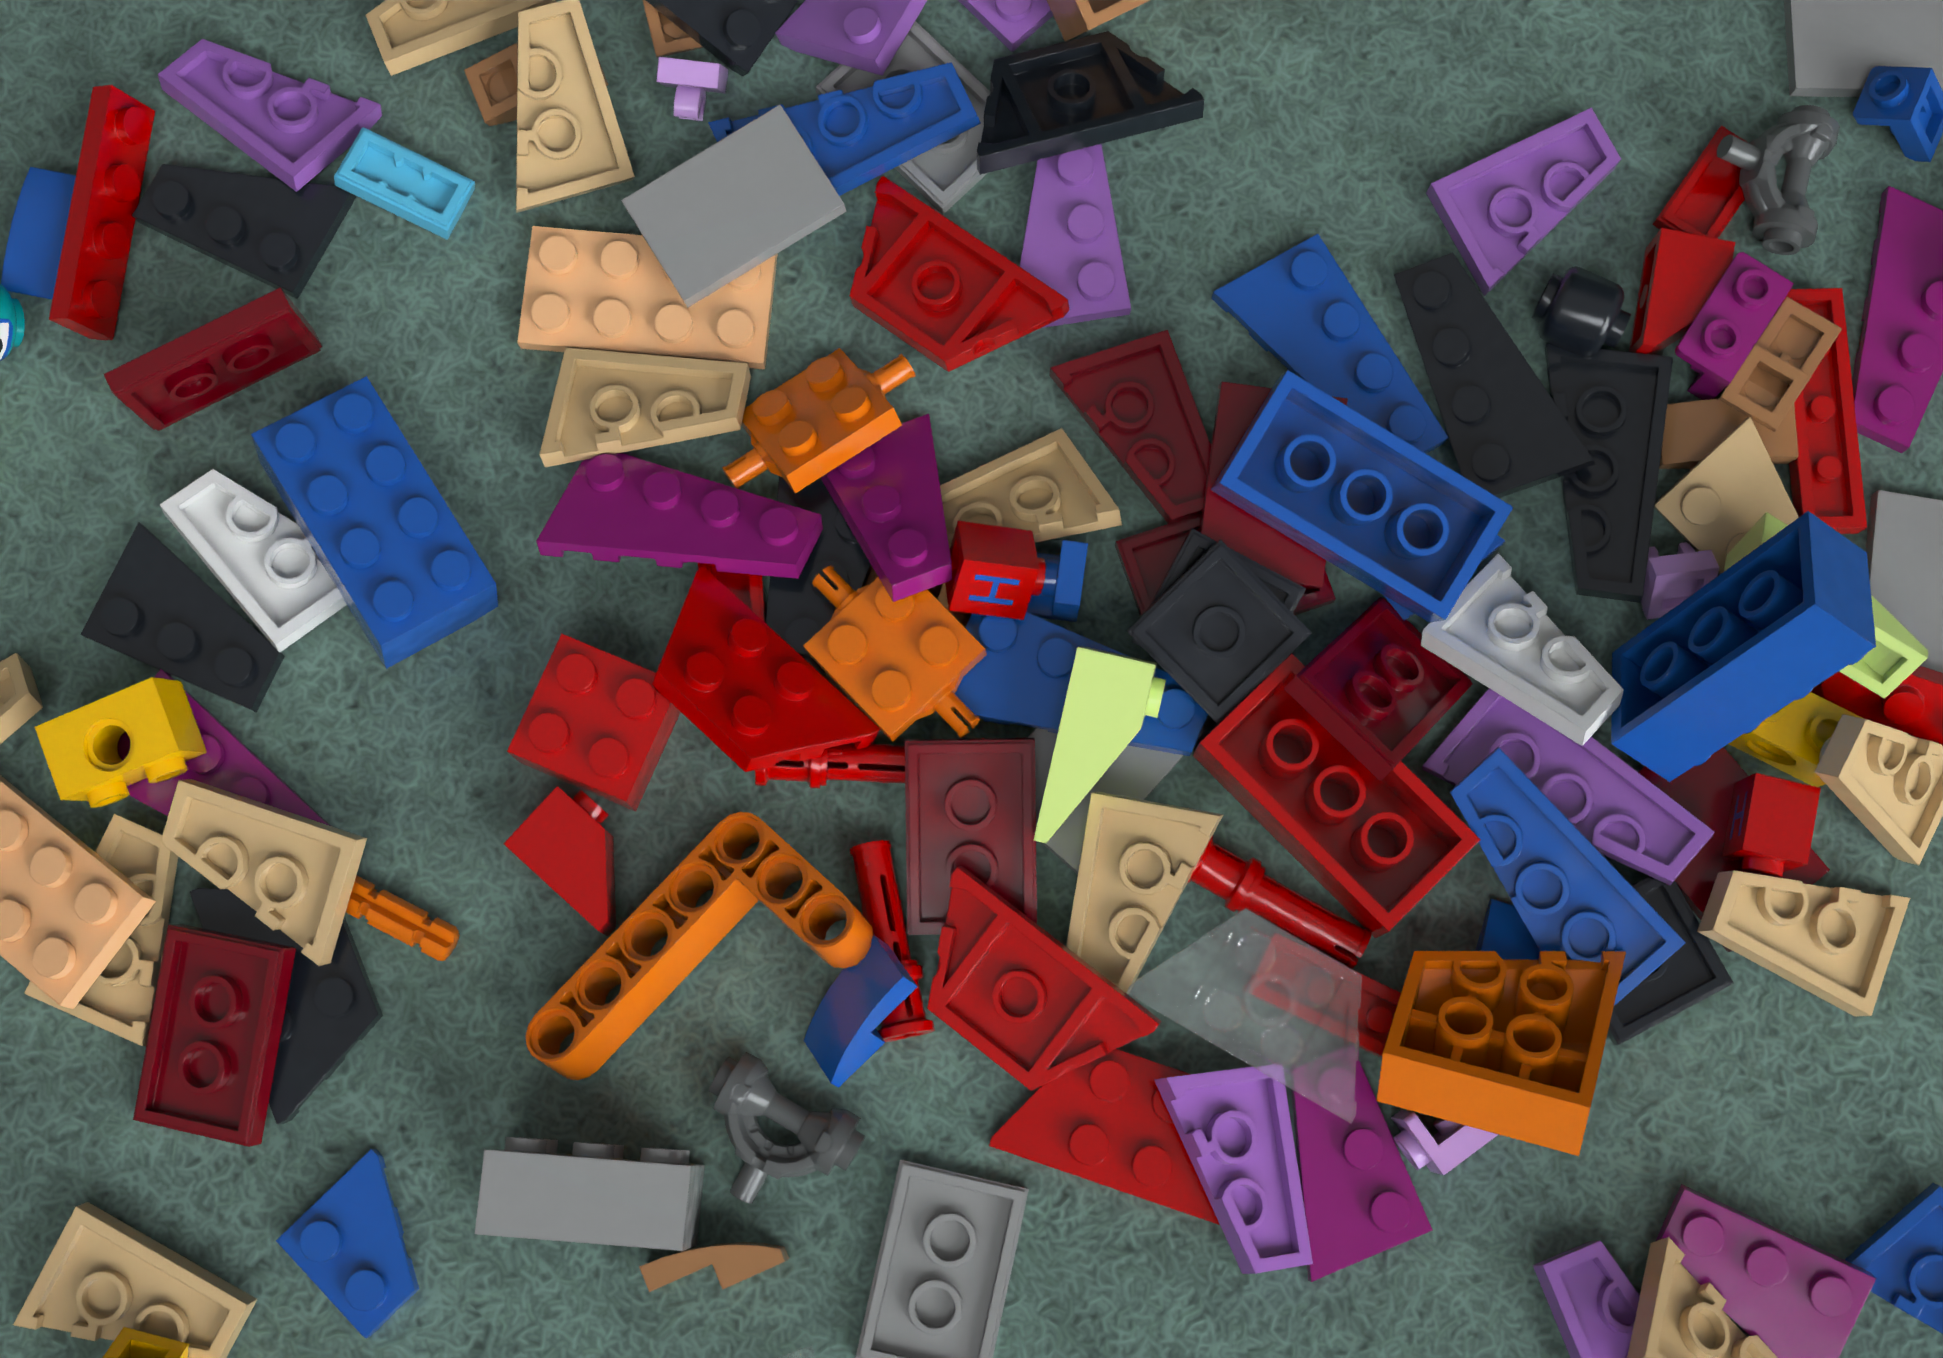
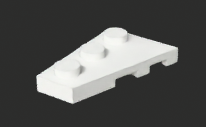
(255, 556)

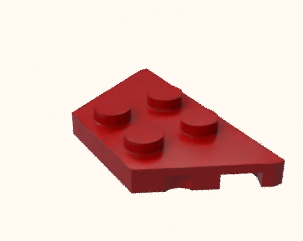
(943, 284)
(750, 685)
(1024, 991)
(1110, 1130)

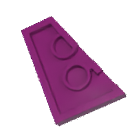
(897, 508)
(1352, 1183)
(1772, 1282)

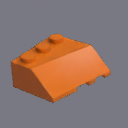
(1502, 1042)

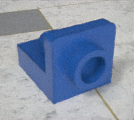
(1908, 103)
(1062, 583)

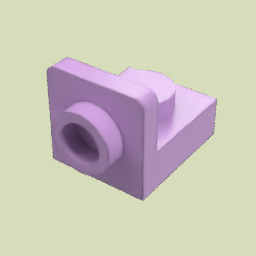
(1444, 1149)

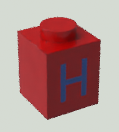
(993, 570)
(1771, 824)

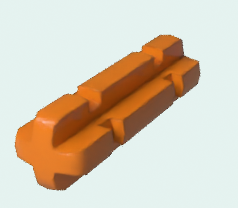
(402, 920)

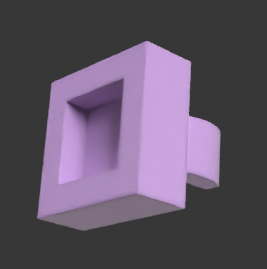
(692, 82)
(1675, 578)

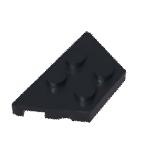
(1074, 100)
(325, 1004)

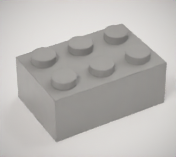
(590, 1194)

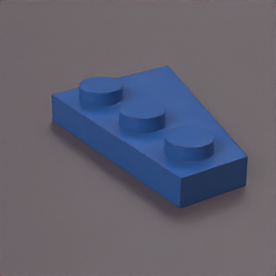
(1909, 1258)

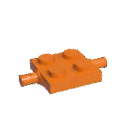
(818, 420)
(896, 655)

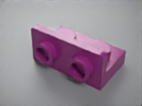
(1731, 323)

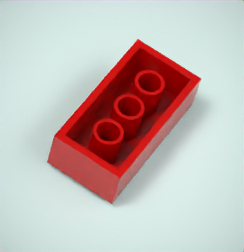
(1359, 837)

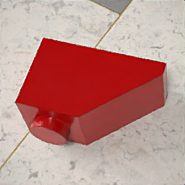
(1674, 285)
(571, 854)

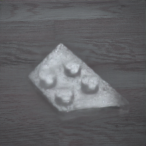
(1267, 1005)

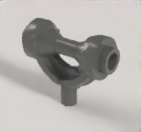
(1782, 217)
(824, 1136)

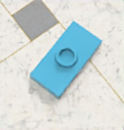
(404, 183)

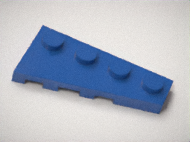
(878, 126)
(1324, 334)
(1029, 676)
(1557, 877)

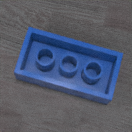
(1361, 498)
(376, 521)
(1743, 647)

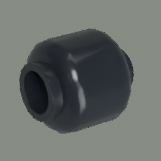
(1581, 312)

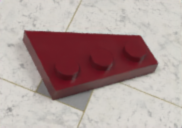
(1145, 418)

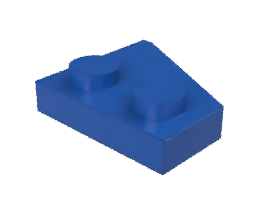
(356, 1246)

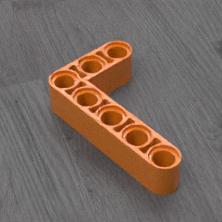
(691, 936)

